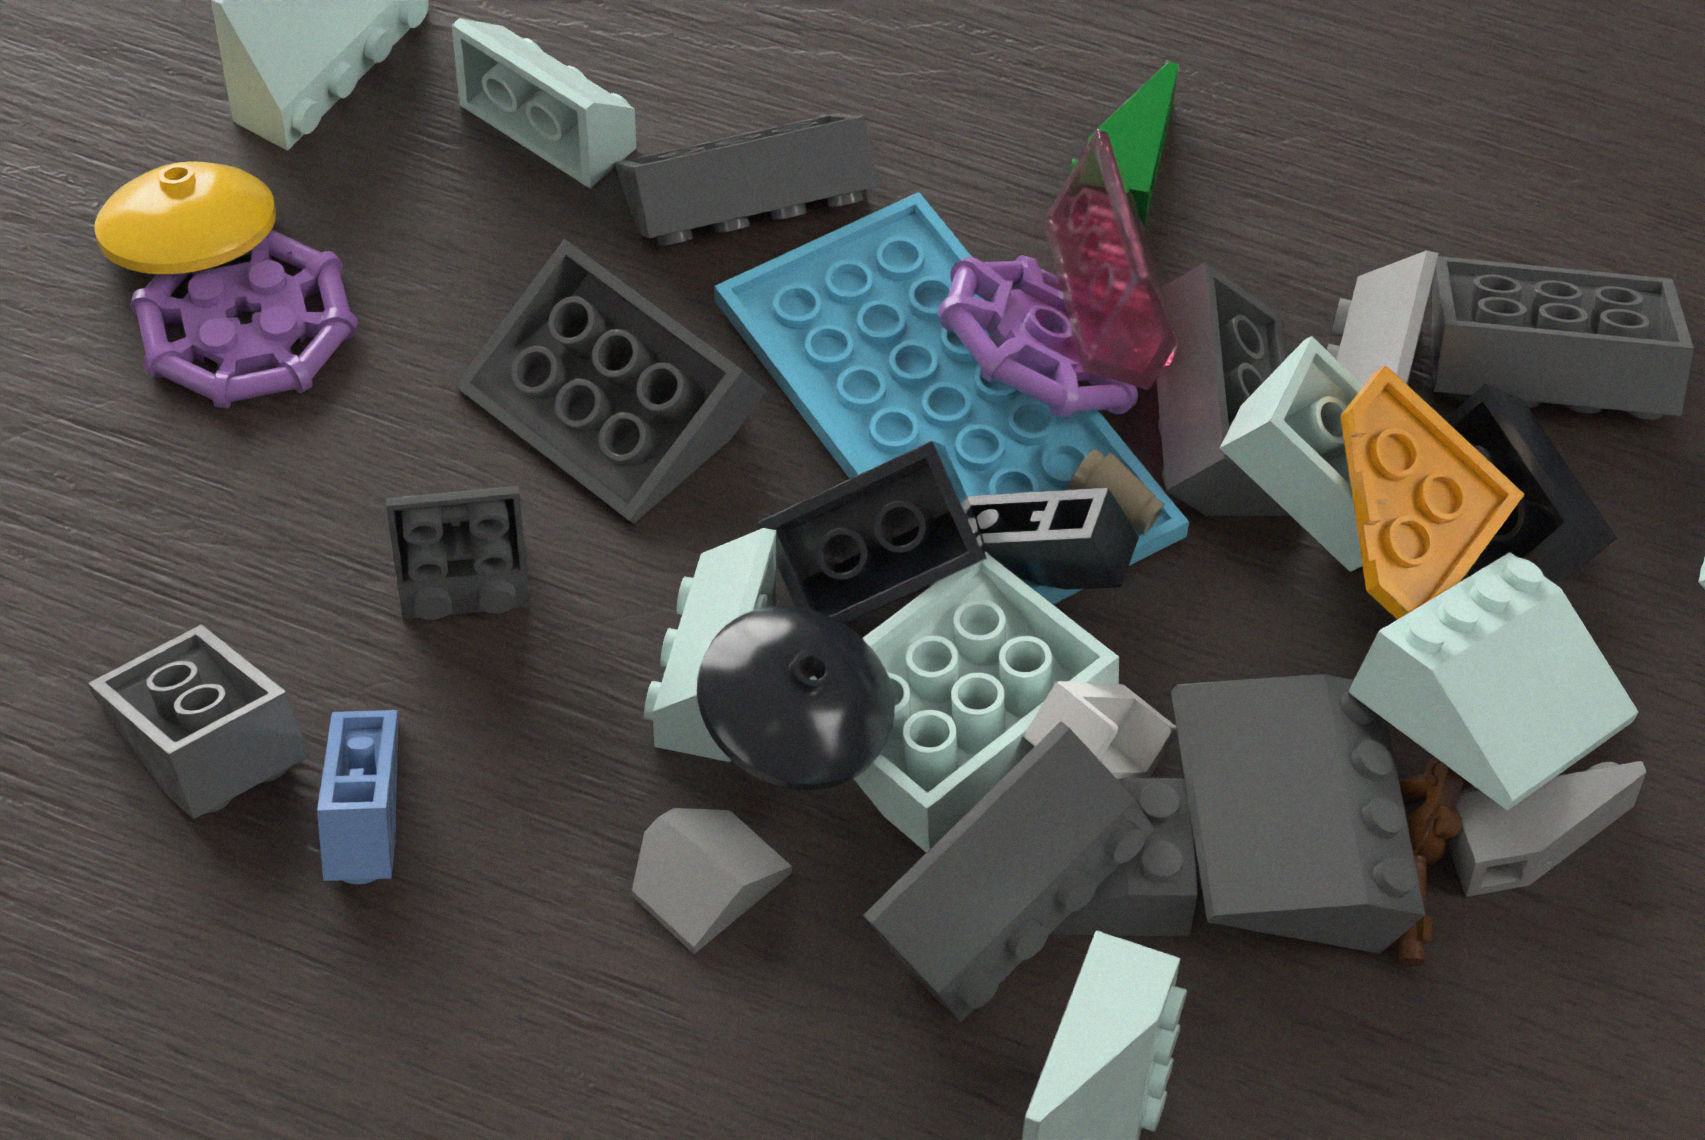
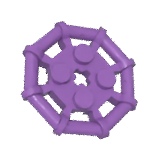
(1029, 335)
(251, 347)

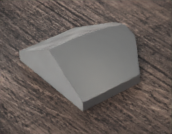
(703, 872)

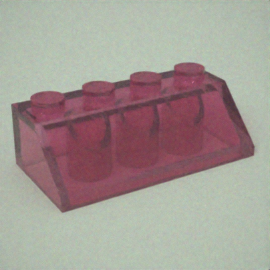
(1109, 272)

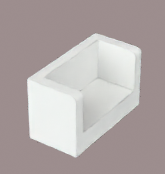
(1110, 722)

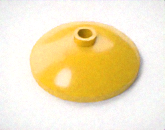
(185, 218)

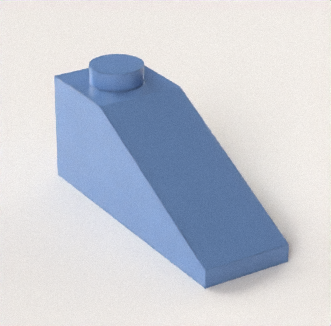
(359, 797)

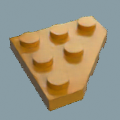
(1418, 494)

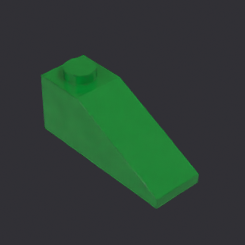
(1140, 133)

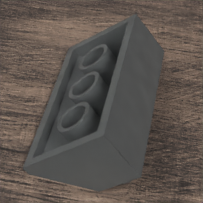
(747, 176)
(1222, 356)
(1010, 872)

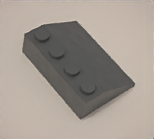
(1559, 337)
(608, 384)
(1297, 811)

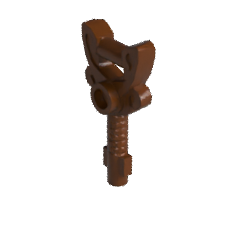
(1428, 832)

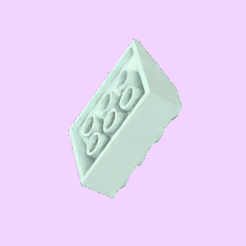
(301, 56)
(1496, 681)
(966, 683)
(1111, 1047)

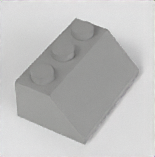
(1384, 318)

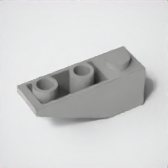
(1520, 845)

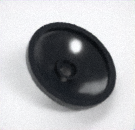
(780, 721)

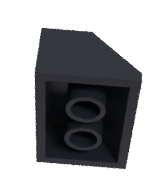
(1555, 518)
(877, 536)

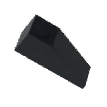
(1058, 536)

